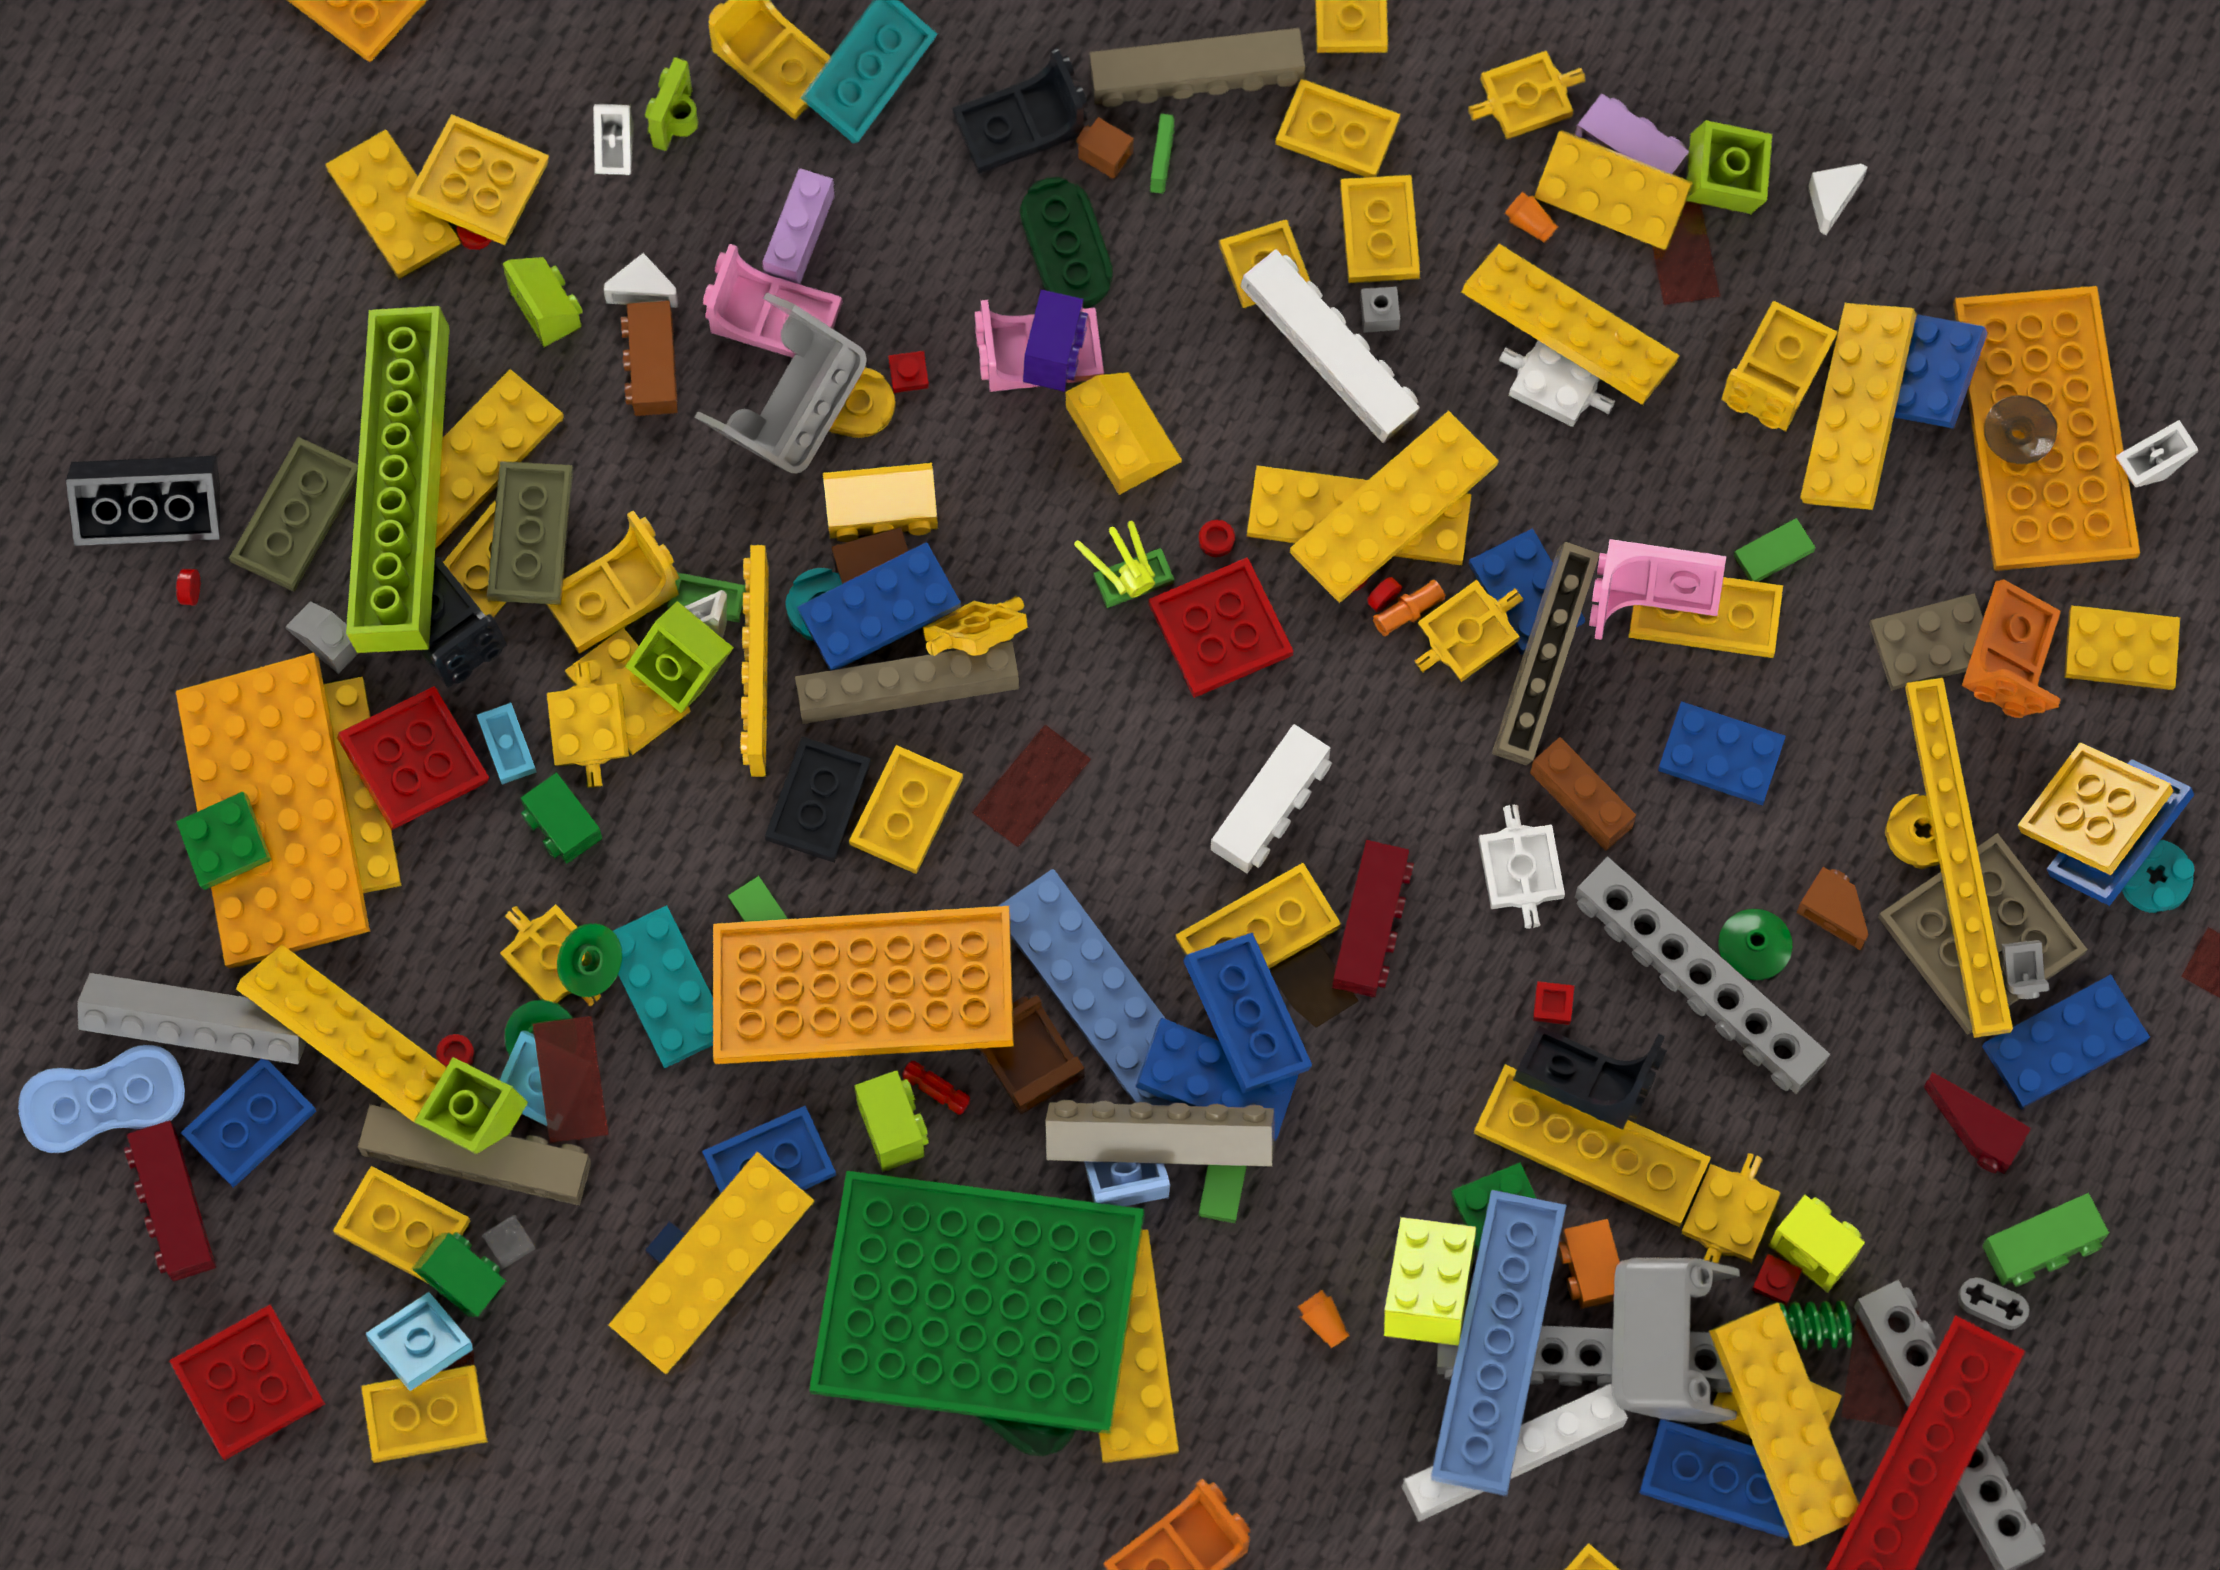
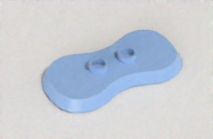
(71, 1105)

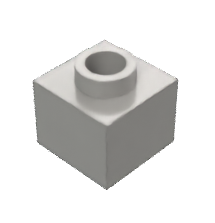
(1376, 318)

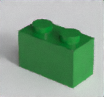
(560, 818)
(459, 1273)

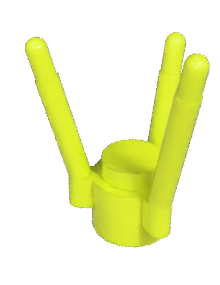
(1135, 576)

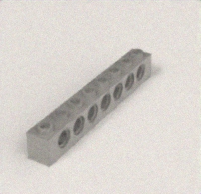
(1668, 931)
(1574, 1341)
(2003, 1551)

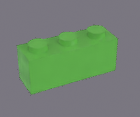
(2046, 1241)

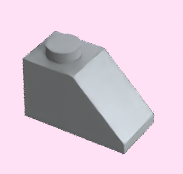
(323, 635)

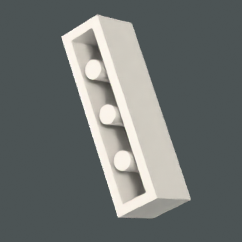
(1271, 798)

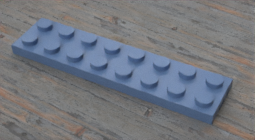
(1086, 978)
(1498, 1343)

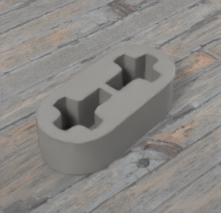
(1989, 1311)

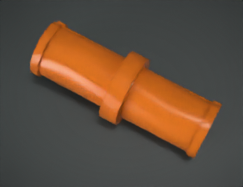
(1409, 607)

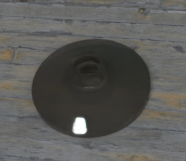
(2027, 416)

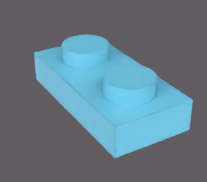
(506, 743)

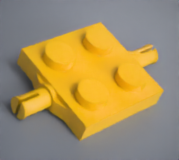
(1526, 94)
(976, 627)
(1469, 630)
(587, 724)
(536, 952)
(1731, 1212)

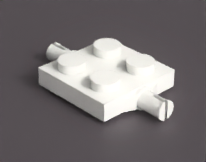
(1554, 384)
(1521, 866)

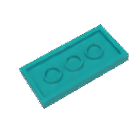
(868, 67)
(665, 986)

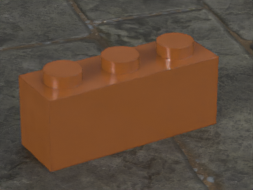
(650, 358)
(1583, 793)

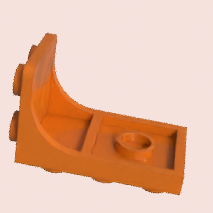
(2013, 652)
(1191, 1537)

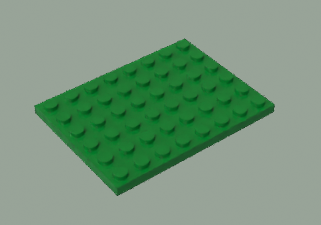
(978, 1302)

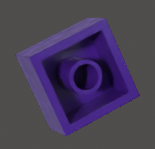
(1055, 341)

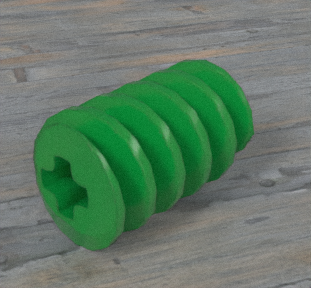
(1819, 1324)

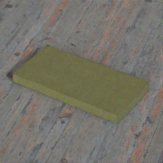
(295, 514)
(530, 533)

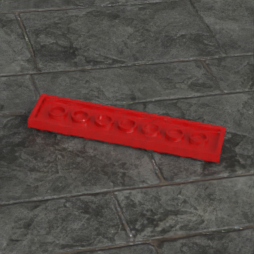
(1929, 1451)

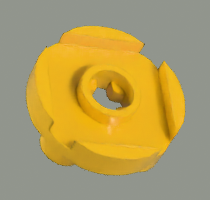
(1901, 832)

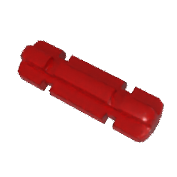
(936, 1087)

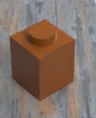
(1105, 147)

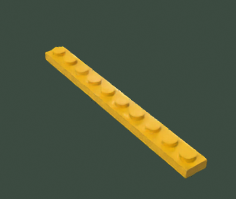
(1958, 858)

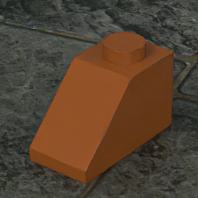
(1835, 907)

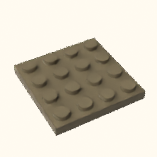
(2017, 913)

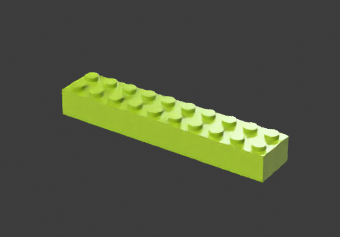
(398, 480)

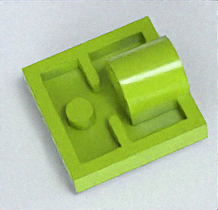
(672, 99)

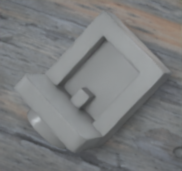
(2024, 969)

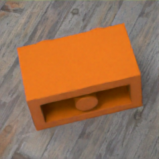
(1592, 1262)

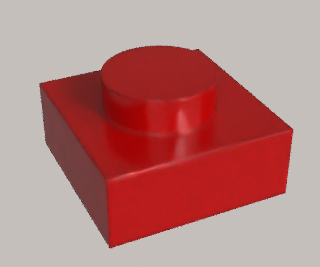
(908, 371)
(1553, 1003)
(1777, 1279)

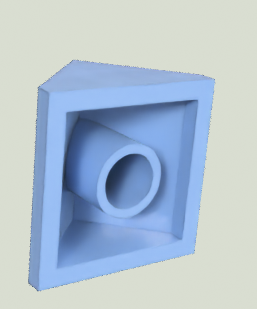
(1127, 1182)

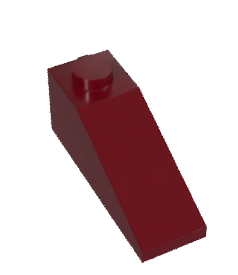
(1982, 1128)

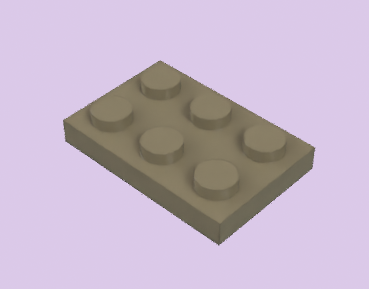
(1927, 640)

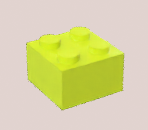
(1817, 1242)

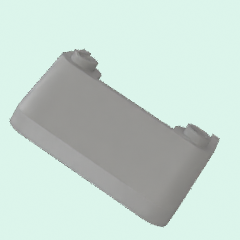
(806, 396)
(1653, 1339)

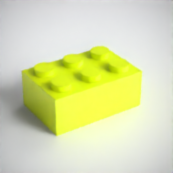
(1429, 1281)

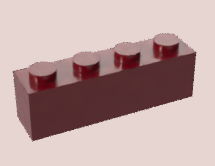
(1371, 919)
(170, 1200)

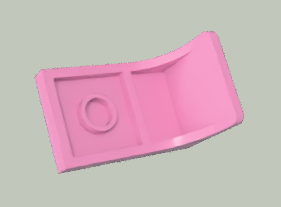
(742, 314)
(1004, 342)
(1655, 578)

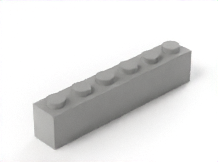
(184, 1018)

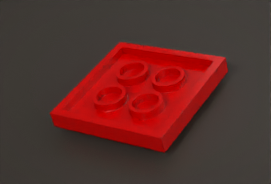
(1220, 627)
(413, 757)
(247, 1382)

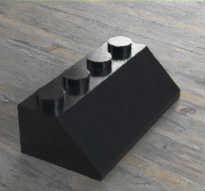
(144, 500)

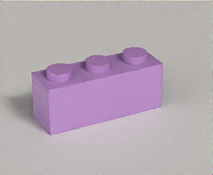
(1621, 131)
(799, 226)

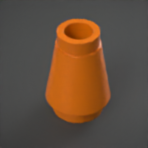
(1531, 217)
(1324, 1318)

